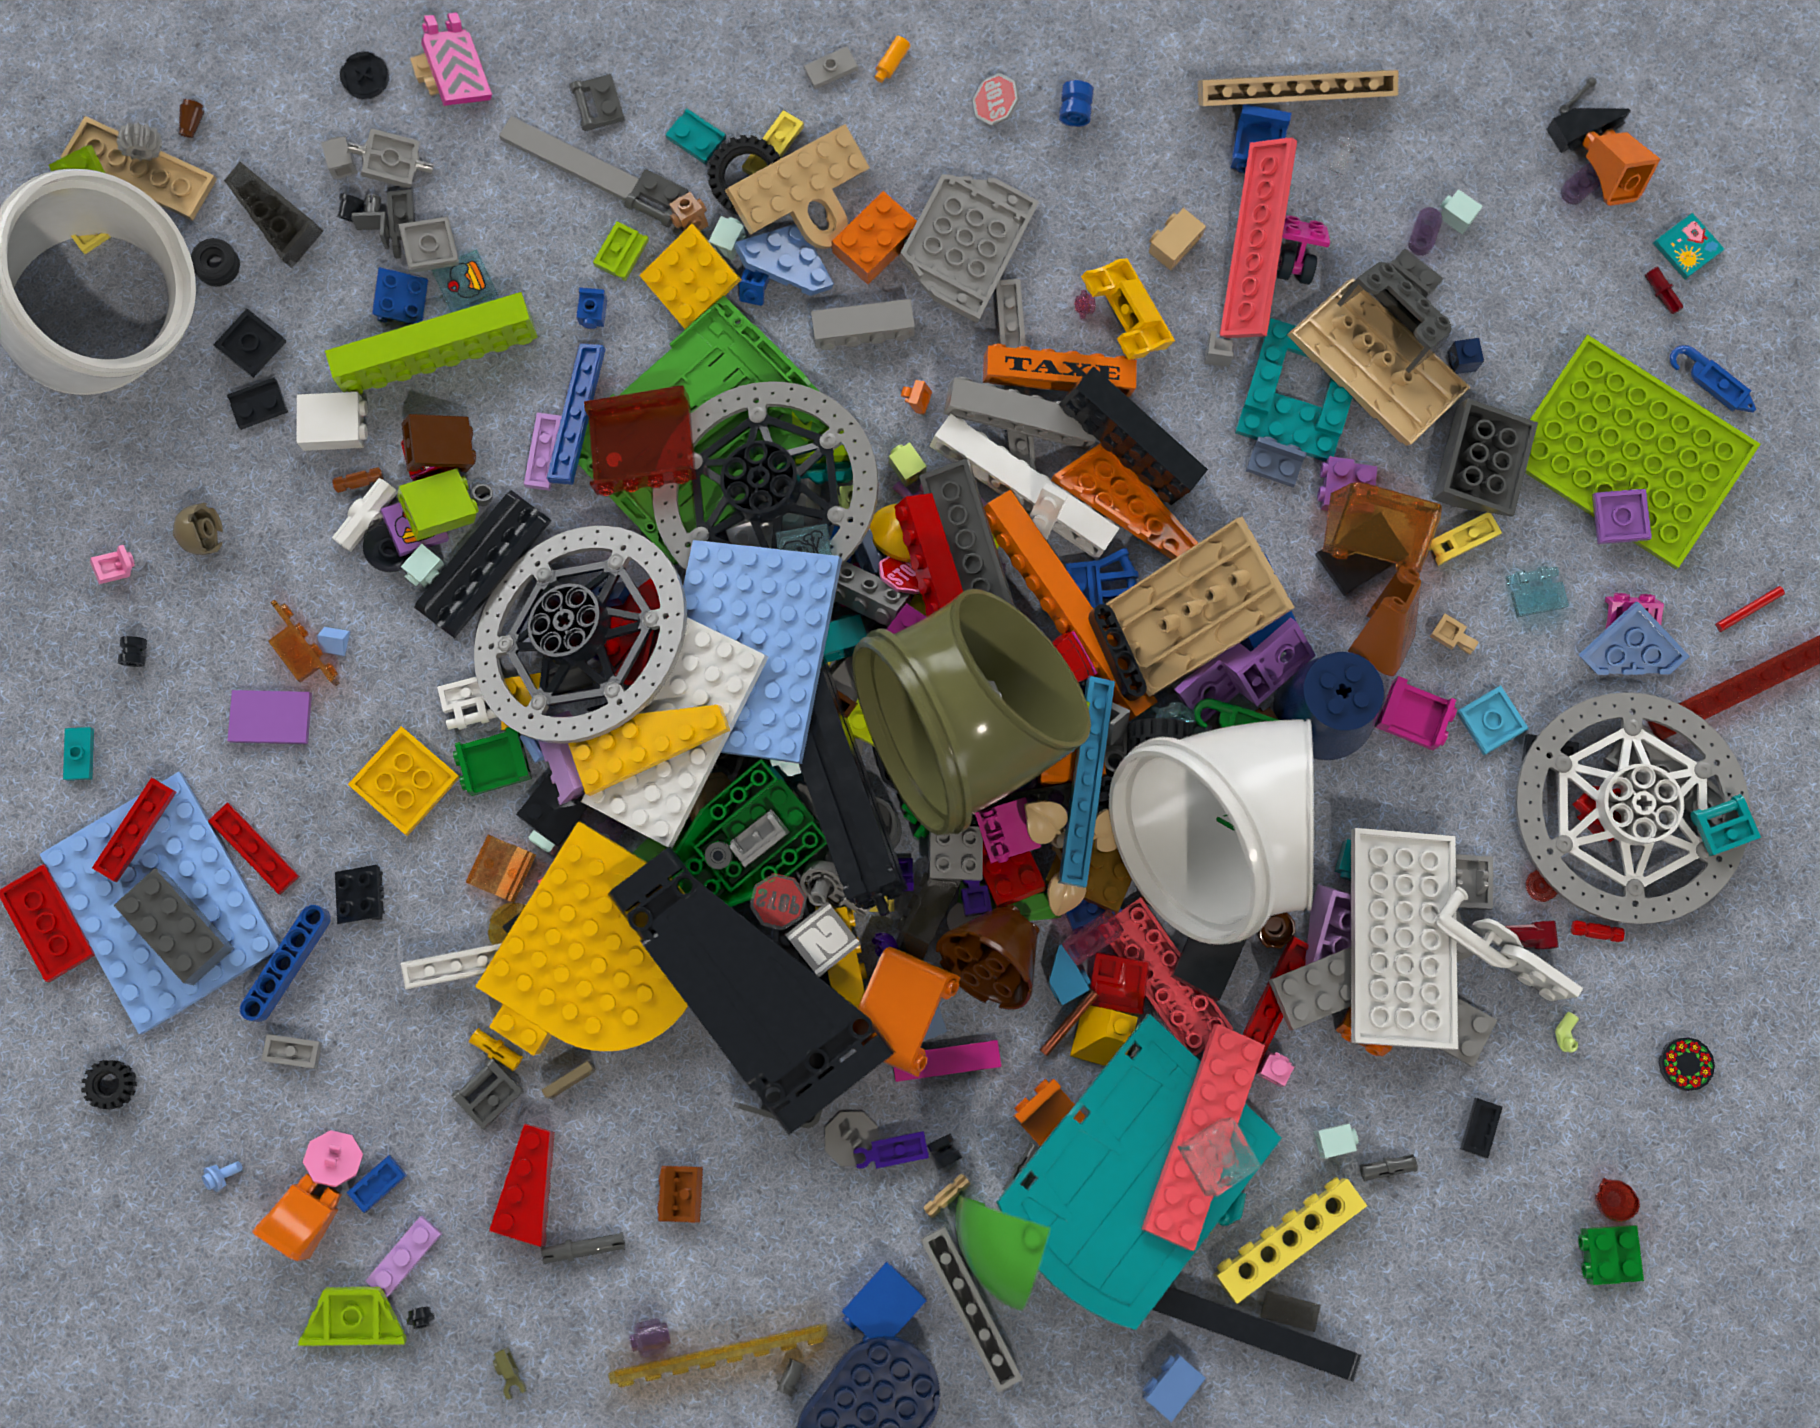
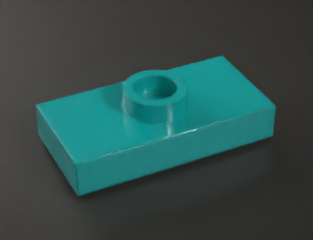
(78, 753)

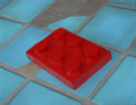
(1012, 879)

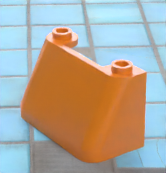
(902, 1005)

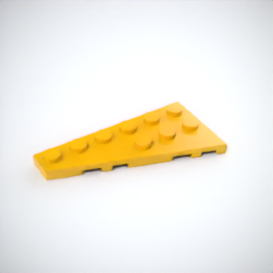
(644, 744)

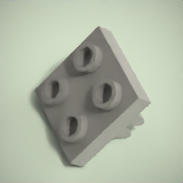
(956, 855)
(1476, 878)

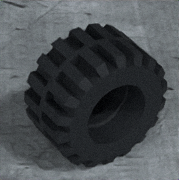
(1150, 728)

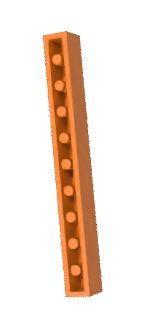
(1054, 587)

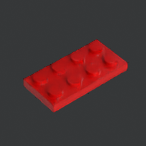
(45, 923)

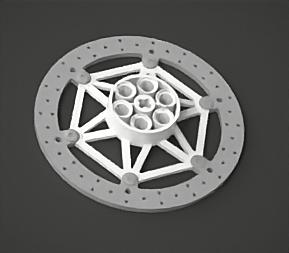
(1631, 813)

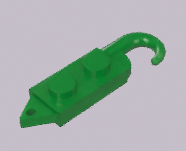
(1229, 714)

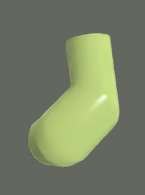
(1563, 1033)

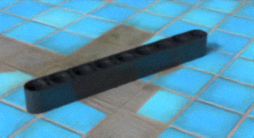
(1259, 1333)

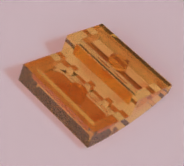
(500, 868)

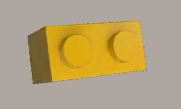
(520, 1031)

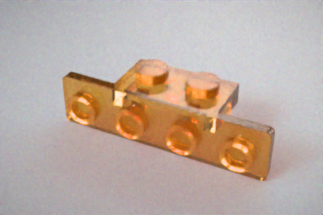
(296, 651)

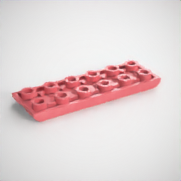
(1181, 1008)

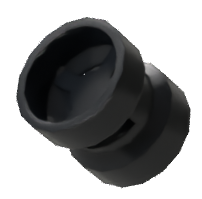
(132, 651)
(947, 1157)

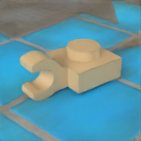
(423, 73)
(1451, 632)

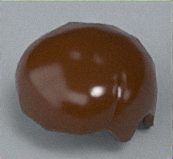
(1277, 931)

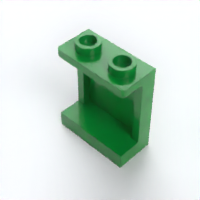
(492, 762)

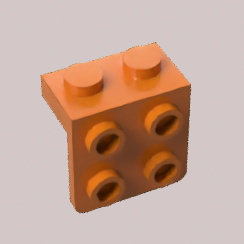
(1044, 1110)

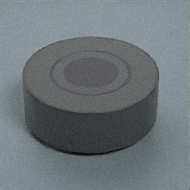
(718, 855)

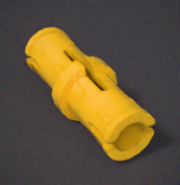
(495, 1049)

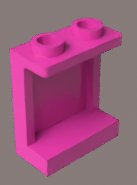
(1416, 715)

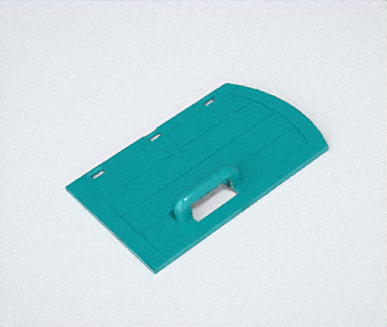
(1103, 1174)

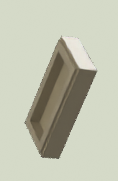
(568, 1080)

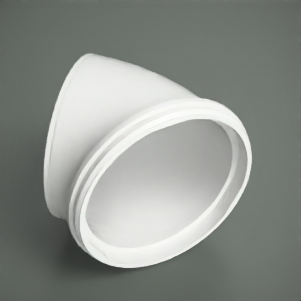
(81, 204)
(1191, 867)

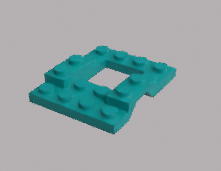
(1285, 418)

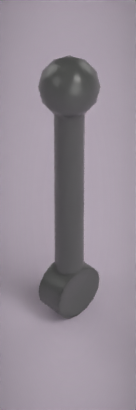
(1591, 82)

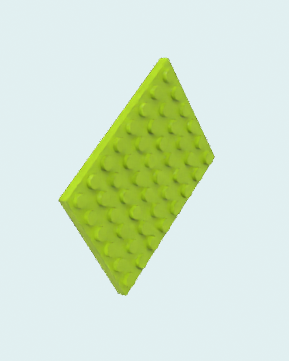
(1626, 430)

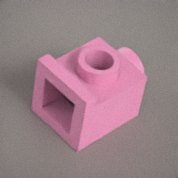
(1275, 1068)

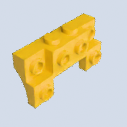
(1133, 307)

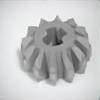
(139, 141)

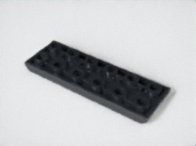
(482, 563)

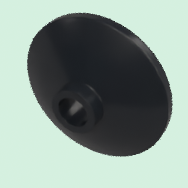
(373, 549)

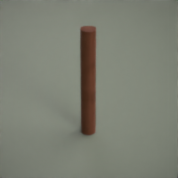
(1069, 1022)

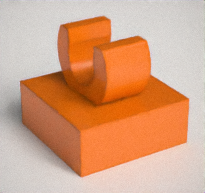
(918, 396)

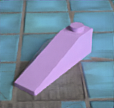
(1329, 923)

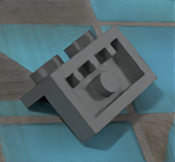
(1416, 272)

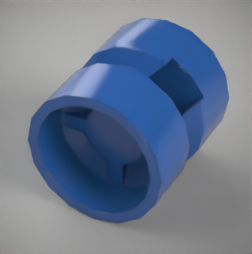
(1076, 104)

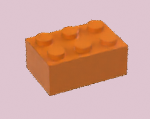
(874, 237)

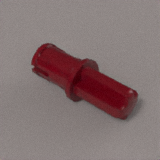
(1664, 290)

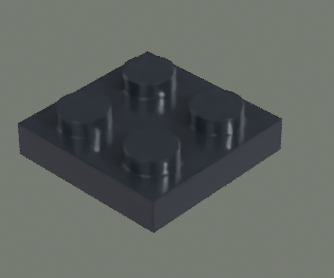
(250, 343)

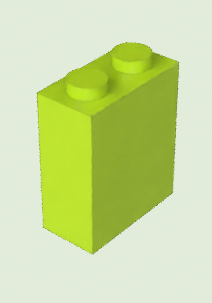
(437, 504)

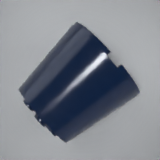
(1337, 722)

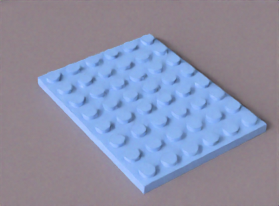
(780, 608)
(199, 864)

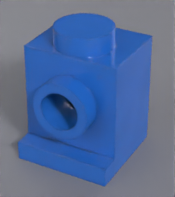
(591, 298)

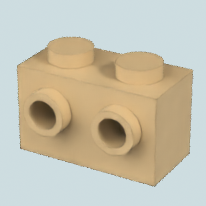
(1176, 238)

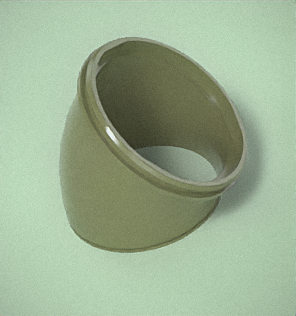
(943, 725)

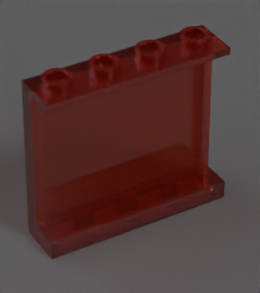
(641, 440)

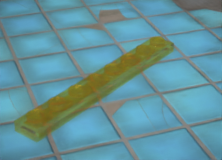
(731, 1352)

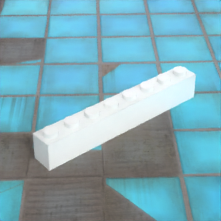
(1005, 472)

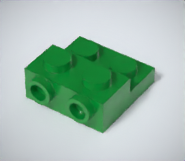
(1611, 1255)

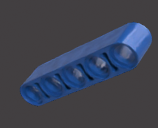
(273, 968)

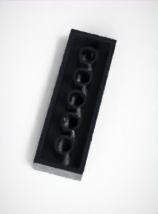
(1132, 436)

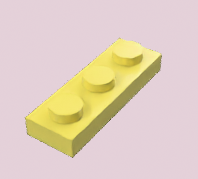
(780, 136)

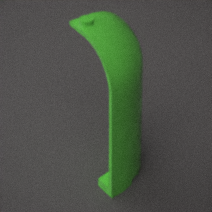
(1000, 1250)

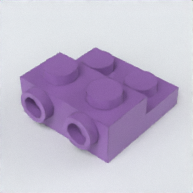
(1341, 472)

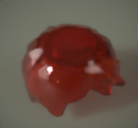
(1617, 1200)

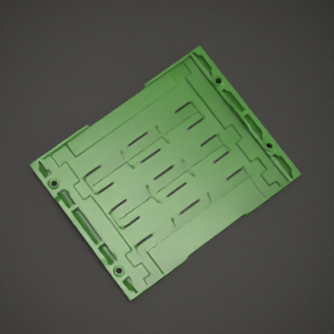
(688, 365)

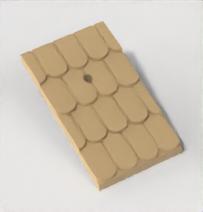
(1368, 356)
(1199, 605)

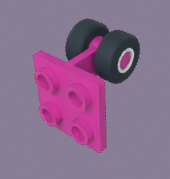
(1304, 233)

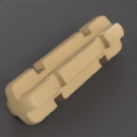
(947, 1195)

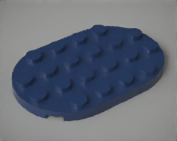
(876, 1386)

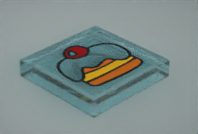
(465, 283)

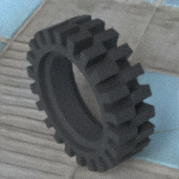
(729, 152)

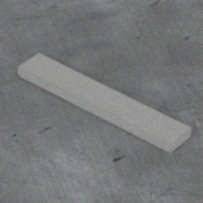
(568, 158)

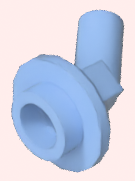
(215, 1178)

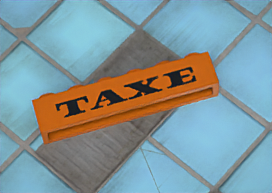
(1053, 369)

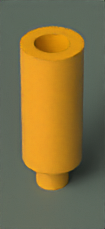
(892, 58)

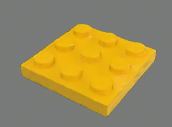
(690, 276)
(404, 781)

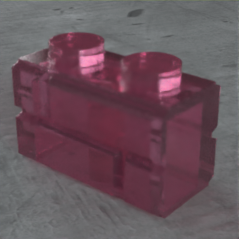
(1093, 937)

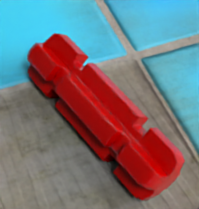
(1597, 931)

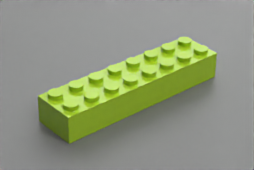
(432, 344)

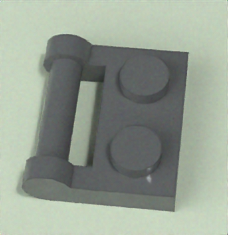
(605, 100)
(657, 190)
(493, 1099)

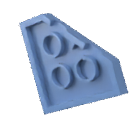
(786, 259)
(1634, 646)

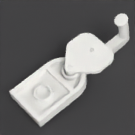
(1528, 966)

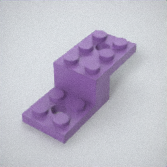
(1251, 673)

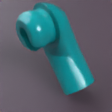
(1234, 1212)

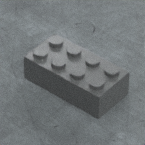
(173, 926)

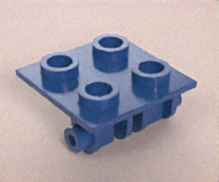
(399, 296)

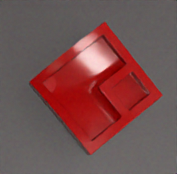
(1120, 983)

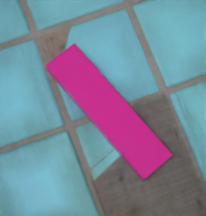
(956, 1060)

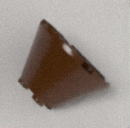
(993, 956)

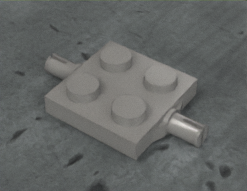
(390, 158)

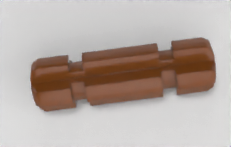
(357, 479)

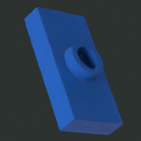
(377, 1184)

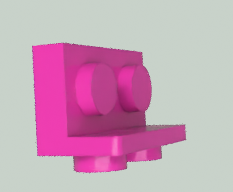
(1622, 601)

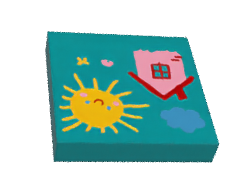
(1688, 246)

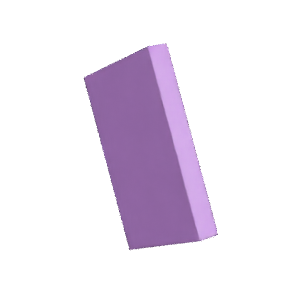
(269, 717)

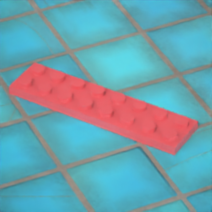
(1258, 238)
(1216, 1093)

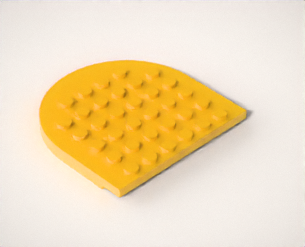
(578, 961)

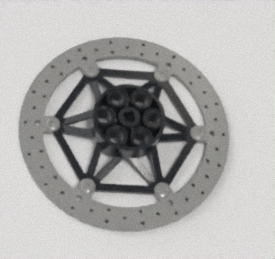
(772, 395)
(566, 634)

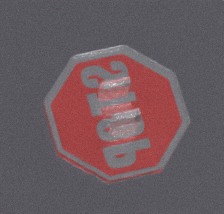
(778, 901)

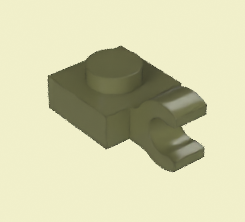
(506, 1366)

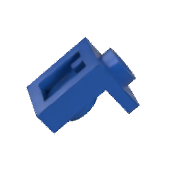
(753, 287)

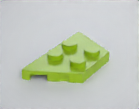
(353, 1318)

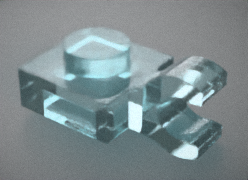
(1175, 711)

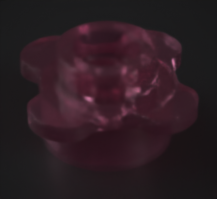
(1085, 304)

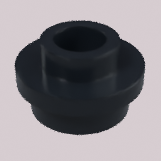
(420, 1317)

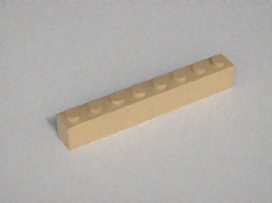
(1298, 87)

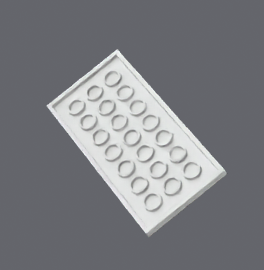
(707, 673)
(1398, 954)

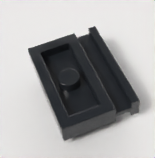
(257, 403)

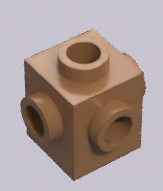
(688, 211)

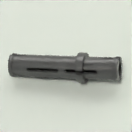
(587, 1247)

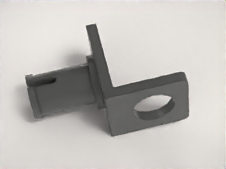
(373, 219)

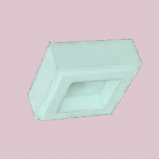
(543, 843)

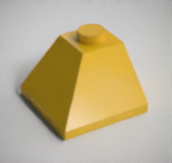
(1101, 1034)

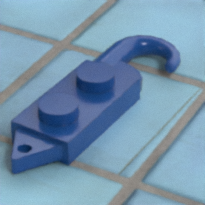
(1715, 380)

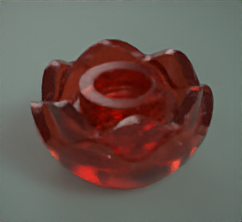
(1535, 892)

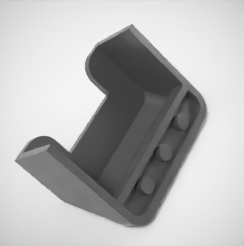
(1406, 304)

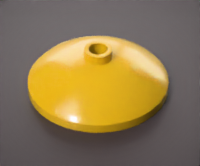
(888, 534)

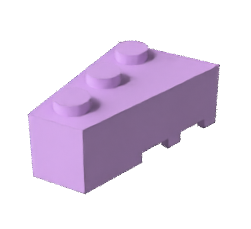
(563, 768)

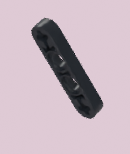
(1122, 651)

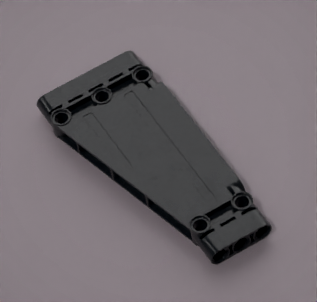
(749, 993)

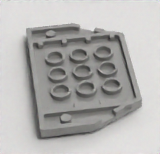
(966, 240)

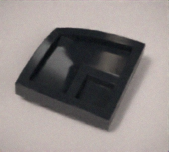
(548, 816)

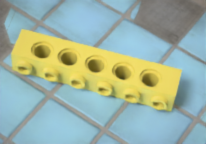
(1348, 1205)

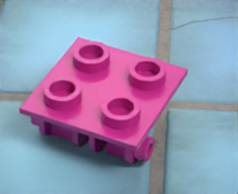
(1005, 830)

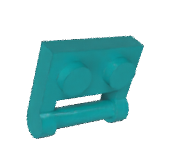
(1727, 834)

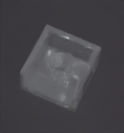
(1219, 1156)

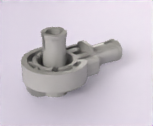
(826, 886)

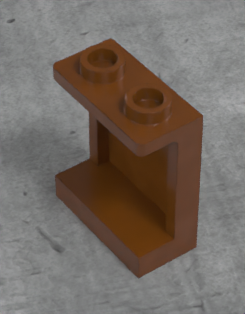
(438, 442)

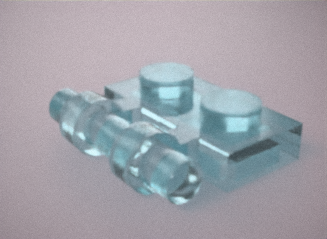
(1537, 599)

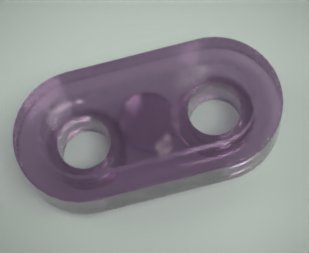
(1580, 184)
(1424, 232)

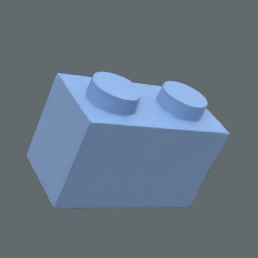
(1173, 1386)

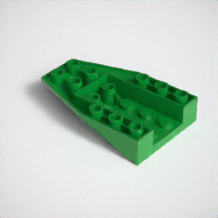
(735, 811)

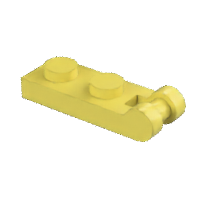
(1465, 537)

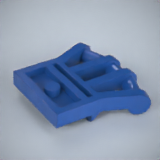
(1089, 578)

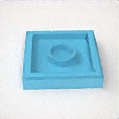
(1492, 720)

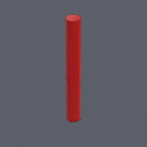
(1750, 608)

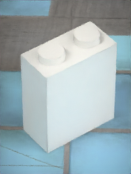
(331, 421)

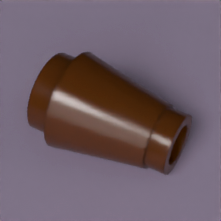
(189, 117)

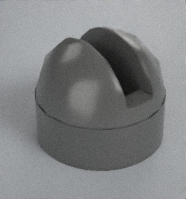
(479, 492)

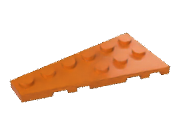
(1120, 496)

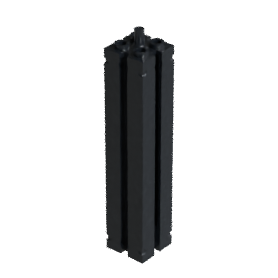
(848, 804)

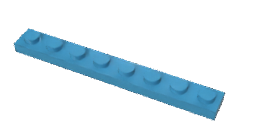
(1086, 786)

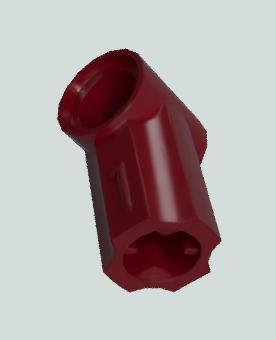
(1537, 934)

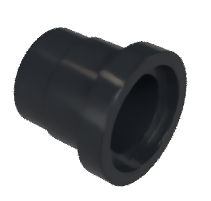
(348, 205)

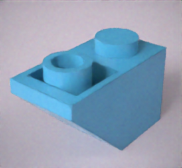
(1066, 979)

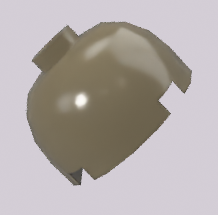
(195, 525)

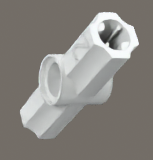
(364, 514)

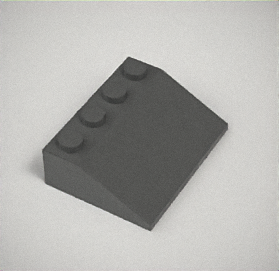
(1484, 459)

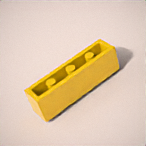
(847, 973)

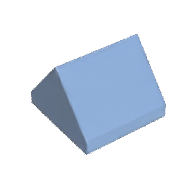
(333, 641)

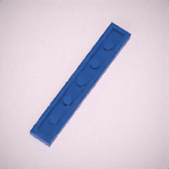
(574, 418)

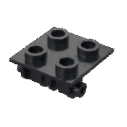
(359, 894)

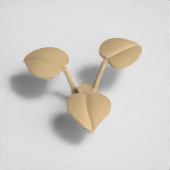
(1046, 825)

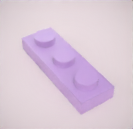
(541, 451)
(404, 1256)

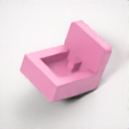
(112, 565)

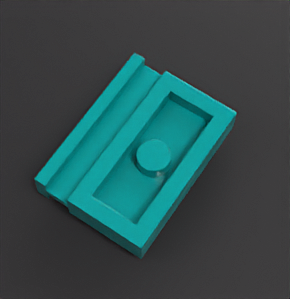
(695, 136)

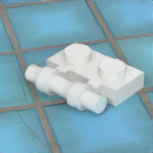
(463, 695)

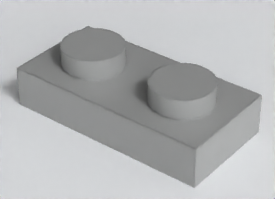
(291, 1051)

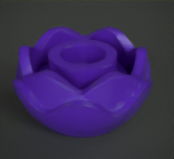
(882, 941)

